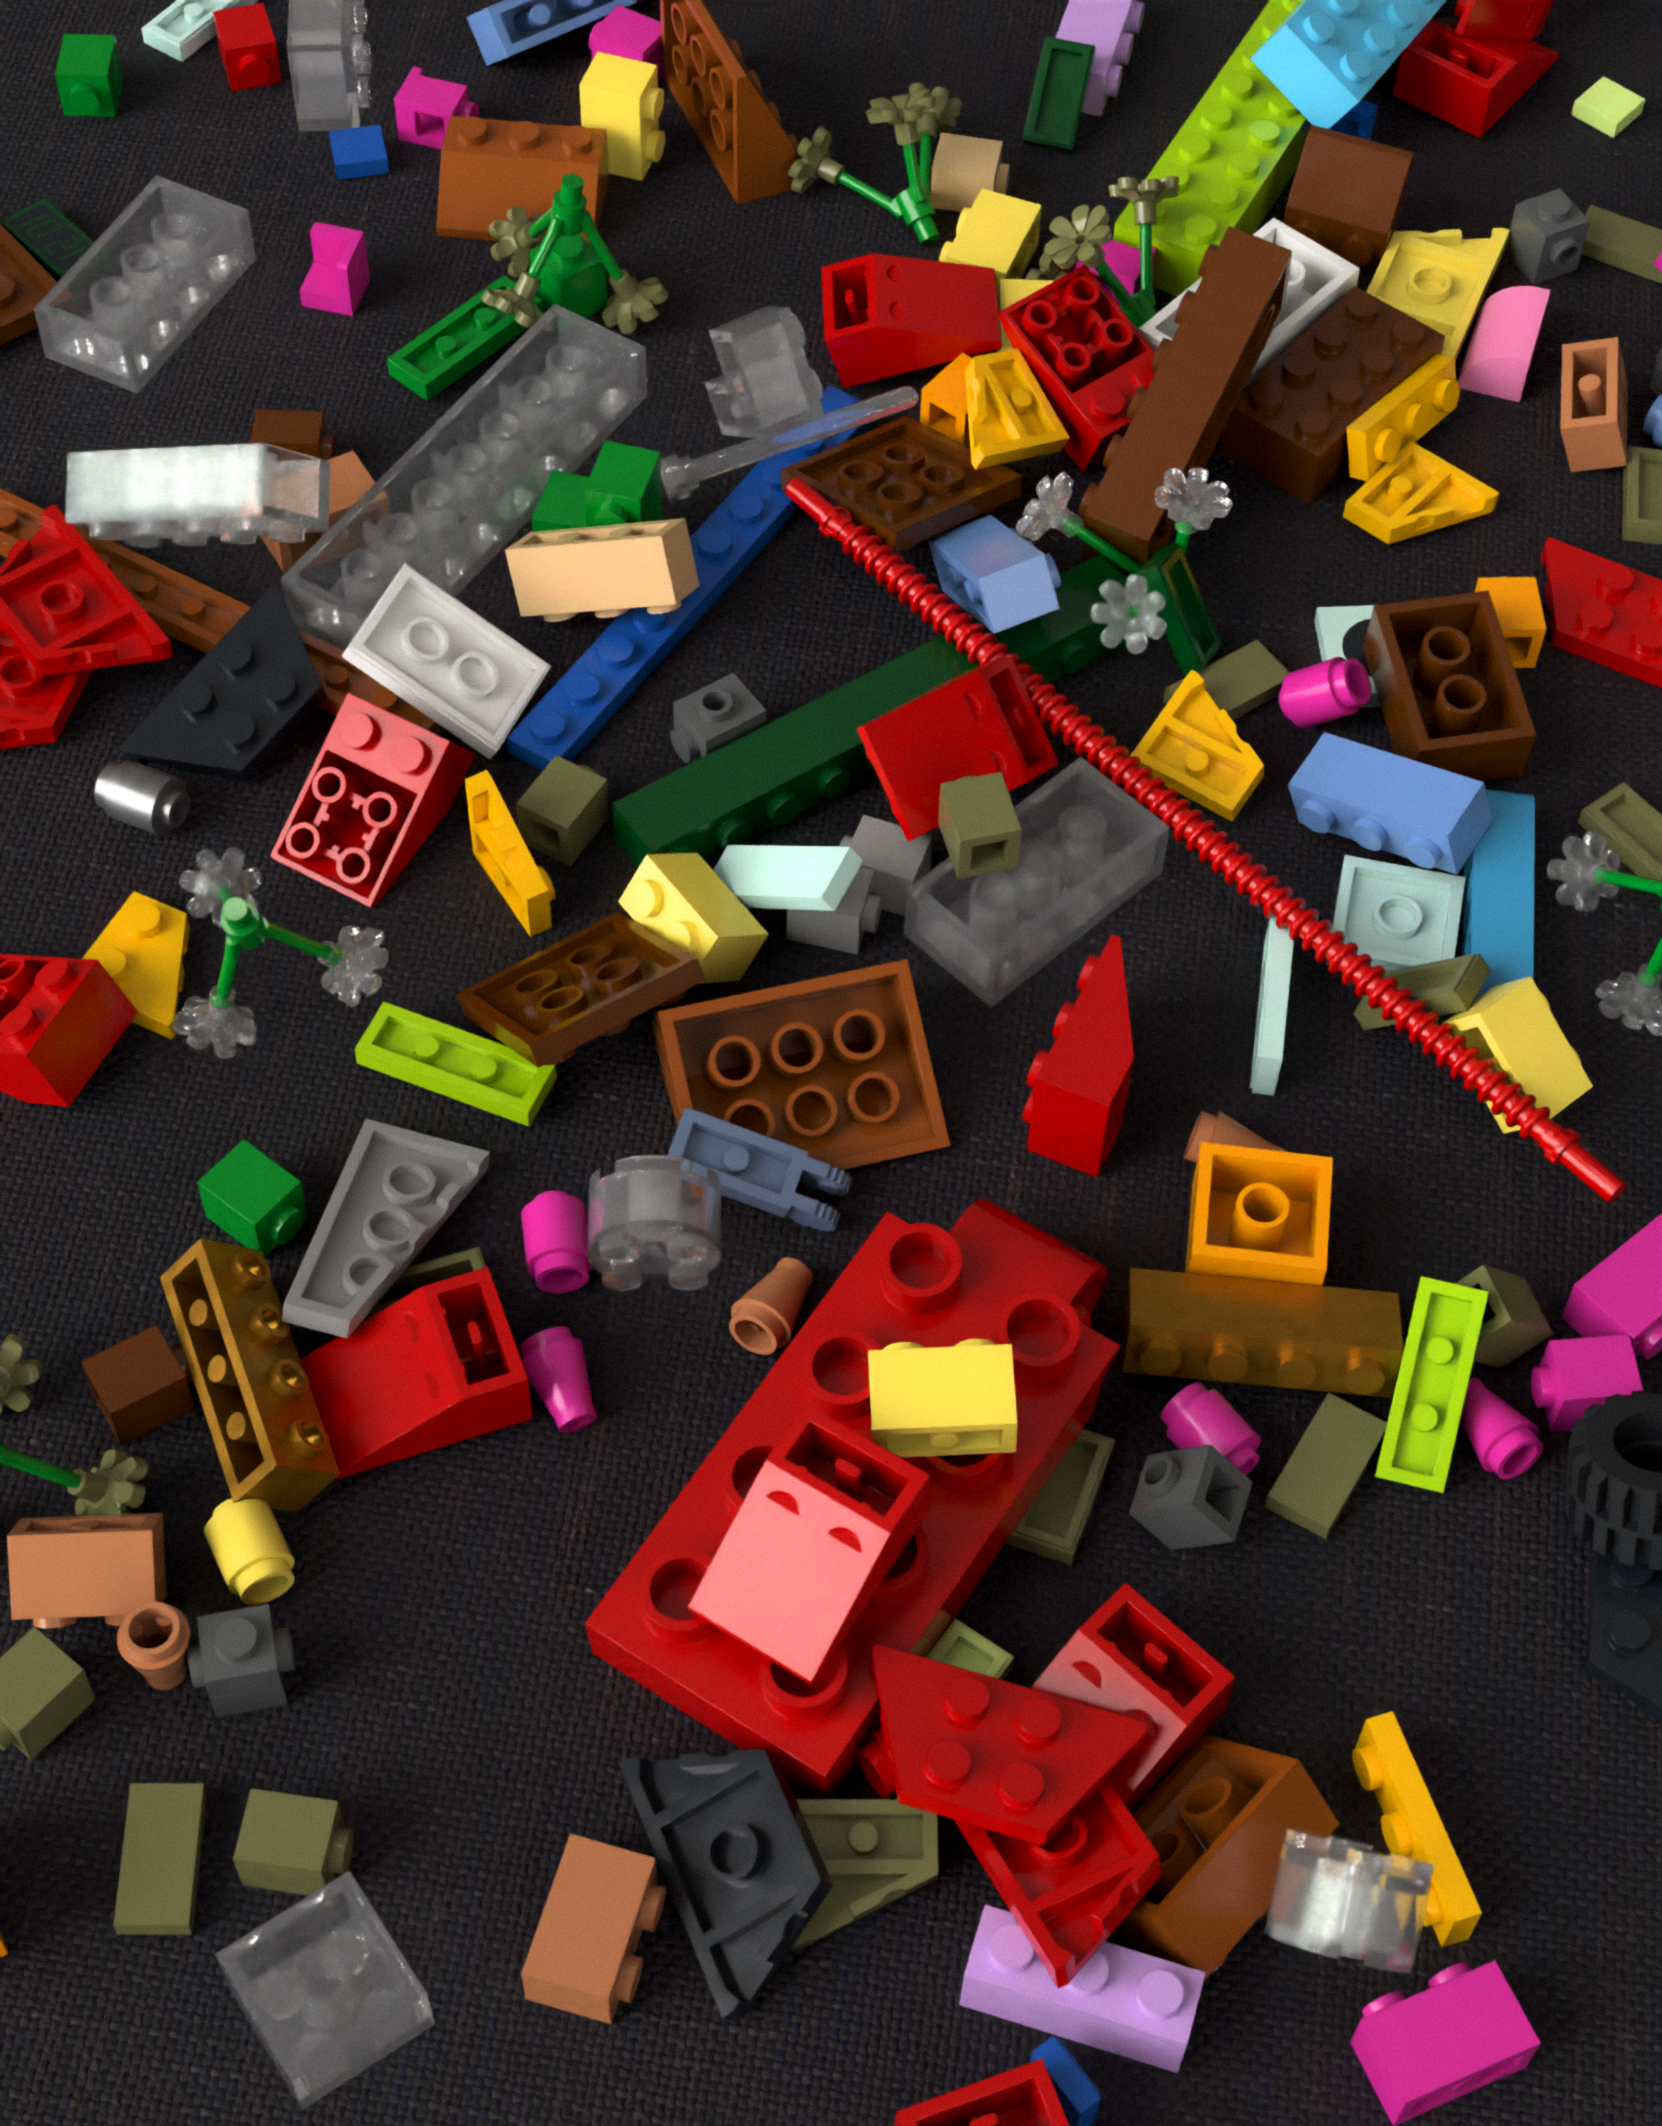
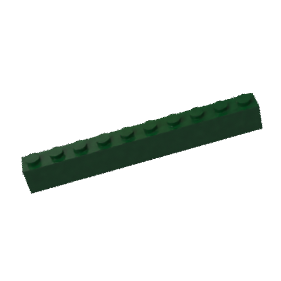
(817, 748)

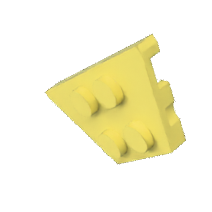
(1439, 279)

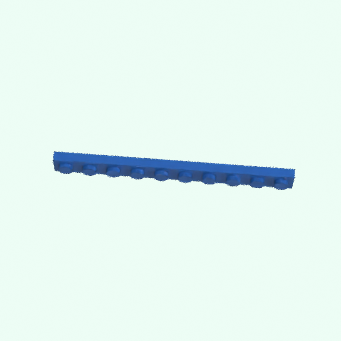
(639, 640)

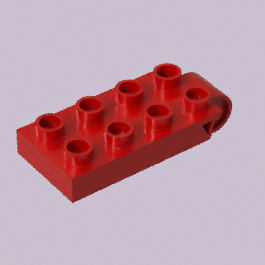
(905, 1284)

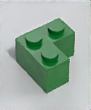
(619, 491)

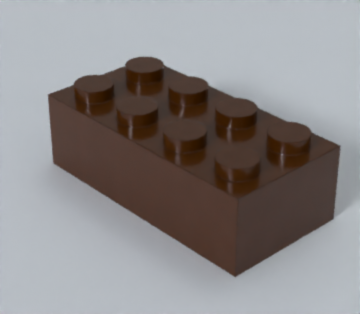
(1298, 408)

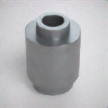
(142, 797)

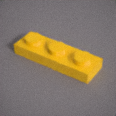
(1402, 416)
(1414, 1826)

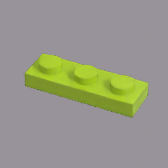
(454, 1063)
(1432, 1384)

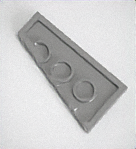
(377, 1221)

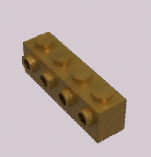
(1261, 1332)
(249, 1375)

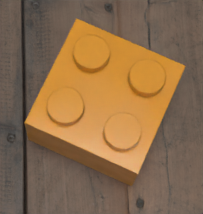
(1259, 1214)

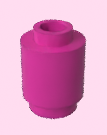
(1324, 692)
(556, 1241)
(1206, 1418)

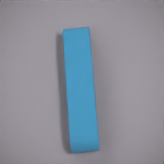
(1501, 891)

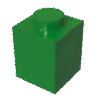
(89, 75)
(573, 277)
(253, 1199)

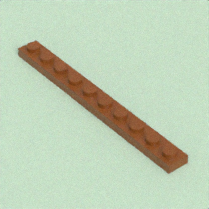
(204, 615)

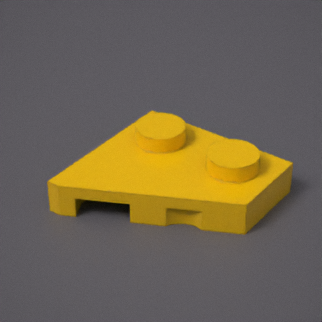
(1008, 411)
(1417, 497)
(1200, 752)
(506, 857)
(145, 958)

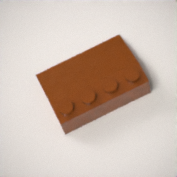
(724, 102)
(811, 1064)

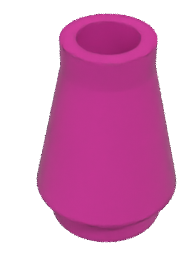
(560, 1376)
(1499, 1433)

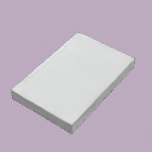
(446, 661)

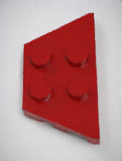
(71, 607)
(1604, 611)
(32, 704)
(993, 1746)
(1074, 1885)

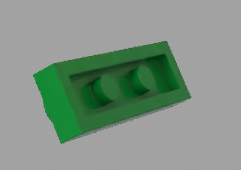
(455, 344)

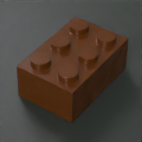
(1449, 685)

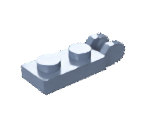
(759, 1169)

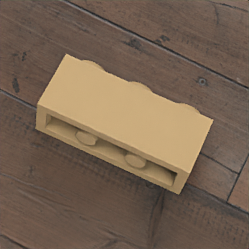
(603, 569)

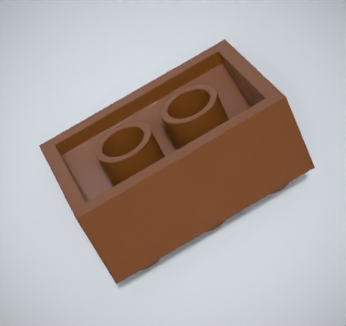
(512, 164)
(1219, 1848)

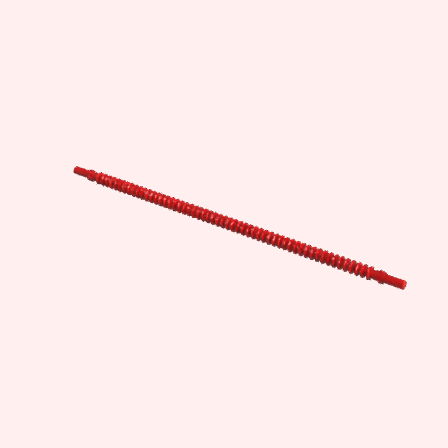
(1558, 1143)

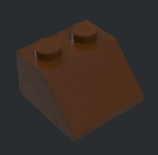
(1349, 195)

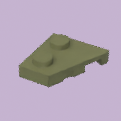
(872, 1856)

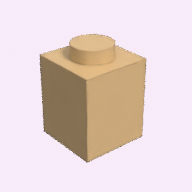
(964, 168)

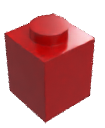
(247, 47)

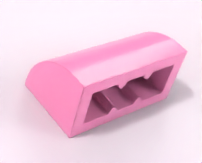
(1504, 342)

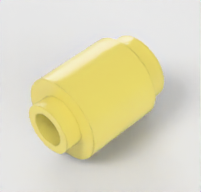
(250, 1550)

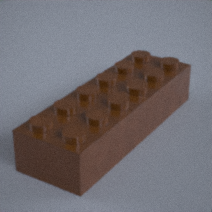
(1191, 392)

